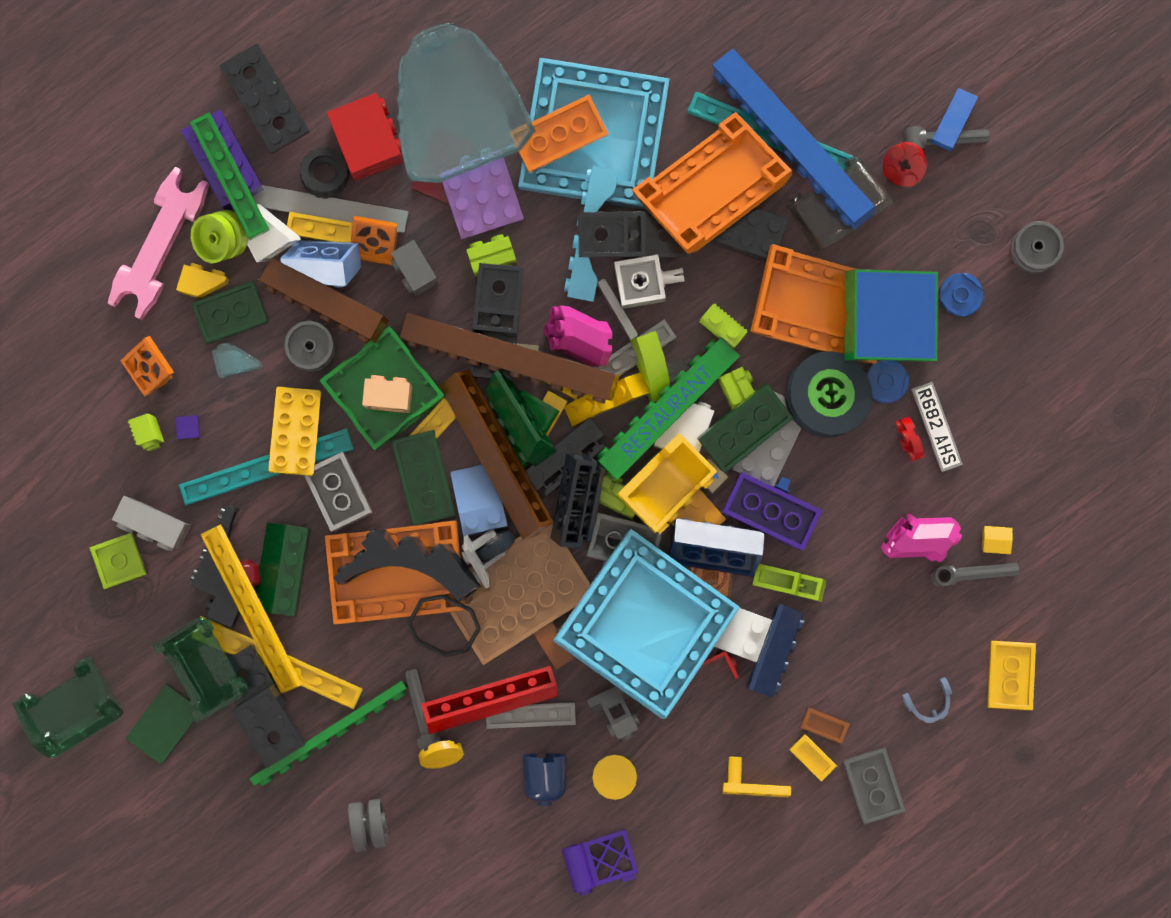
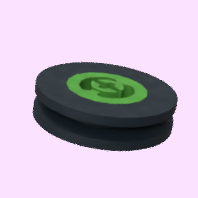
(807, 402)

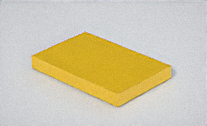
(1011, 675)

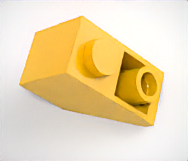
(200, 283)

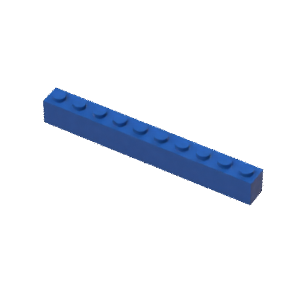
(794, 140)

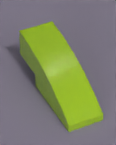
(651, 363)
(790, 582)

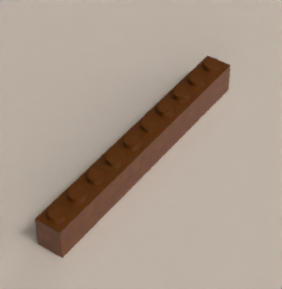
(509, 356)

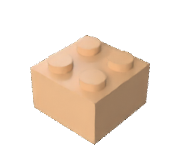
(387, 395)

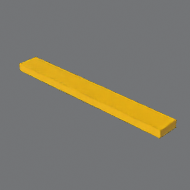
(251, 609)
(310, 676)

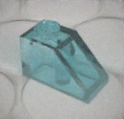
(233, 361)

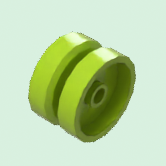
(218, 236)

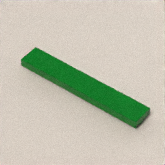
(229, 176)

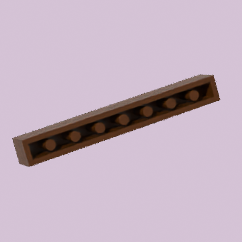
(496, 454)

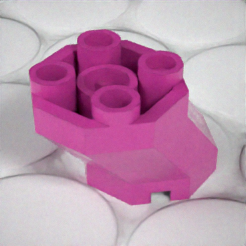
(578, 336)
(922, 538)

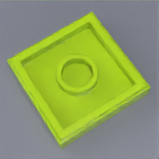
(118, 561)

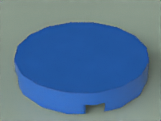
(961, 294)
(888, 381)

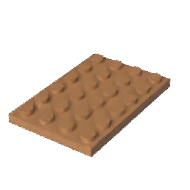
(526, 592)

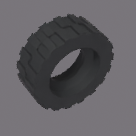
(319, 156)

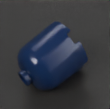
(544, 777)

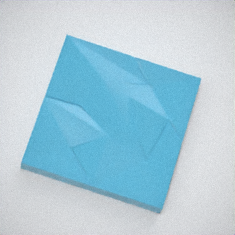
(632, 113)
(646, 624)

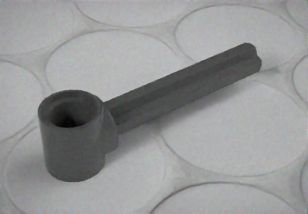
(922, 138)
(973, 573)
(418, 698)

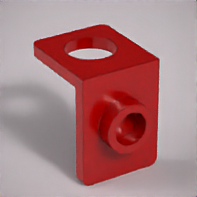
(730, 661)

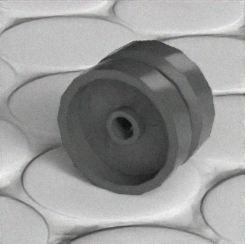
(1039, 234)
(300, 337)
(372, 825)

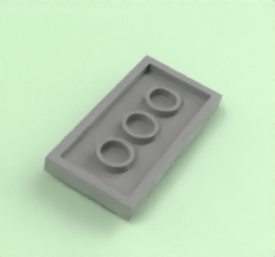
(769, 458)

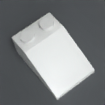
(745, 635)

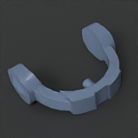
(947, 692)

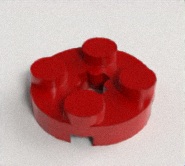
(908, 176)
(910, 441)

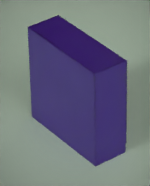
(187, 427)

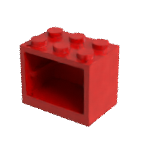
(366, 136)

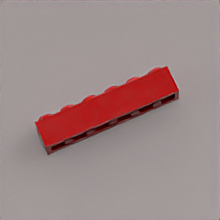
(489, 700)

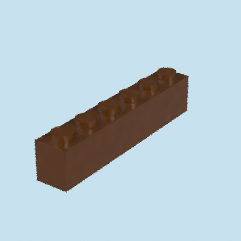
(323, 300)

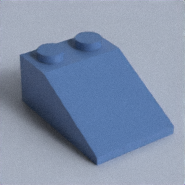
(325, 260)
(477, 501)

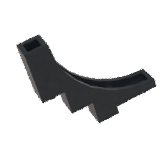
(442, 565)

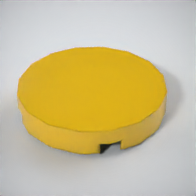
(441, 754)
(614, 777)

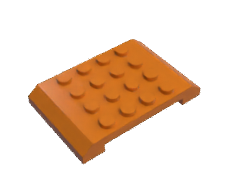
(713, 184)
(802, 301)
(391, 589)

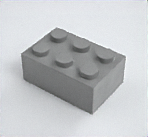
(338, 492)
(151, 524)

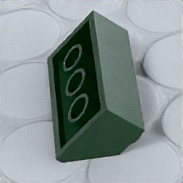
(518, 419)
(282, 568)

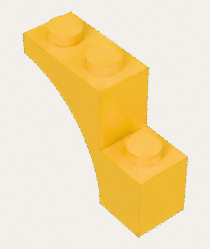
(626, 391)

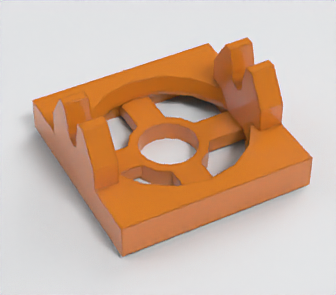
(389, 227)
(136, 372)

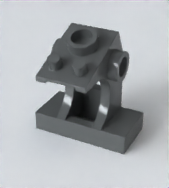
(622, 727)

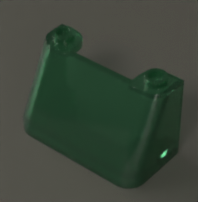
(202, 668)
(68, 711)

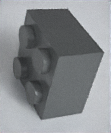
(414, 267)

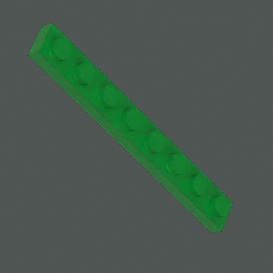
(337, 729)

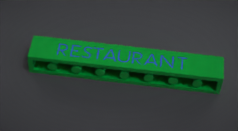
(667, 409)

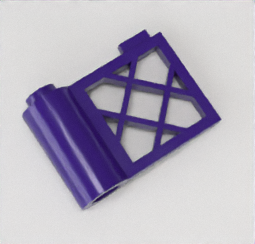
(582, 868)

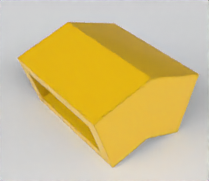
(996, 540)

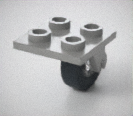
(489, 548)

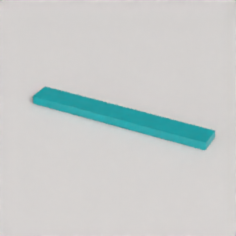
(716, 112)
(256, 470)

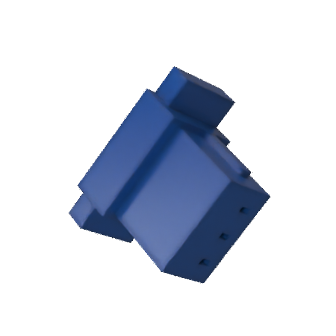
(783, 485)

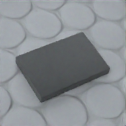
(874, 786)

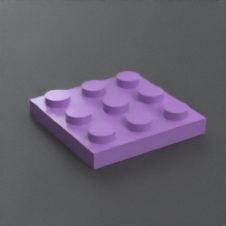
(482, 199)

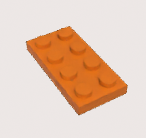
(563, 133)

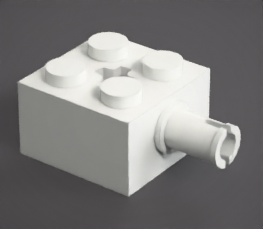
(655, 279)

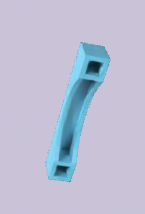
(583, 279)

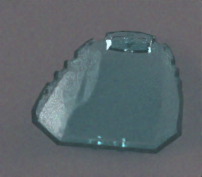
(456, 106)

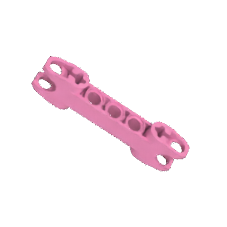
(142, 276)

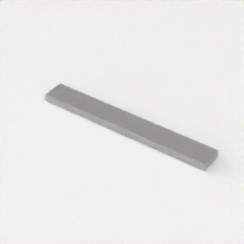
(332, 208)

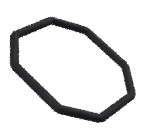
(451, 653)

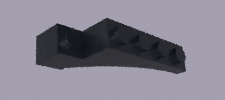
(209, 579)

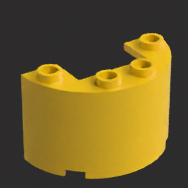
(667, 484)

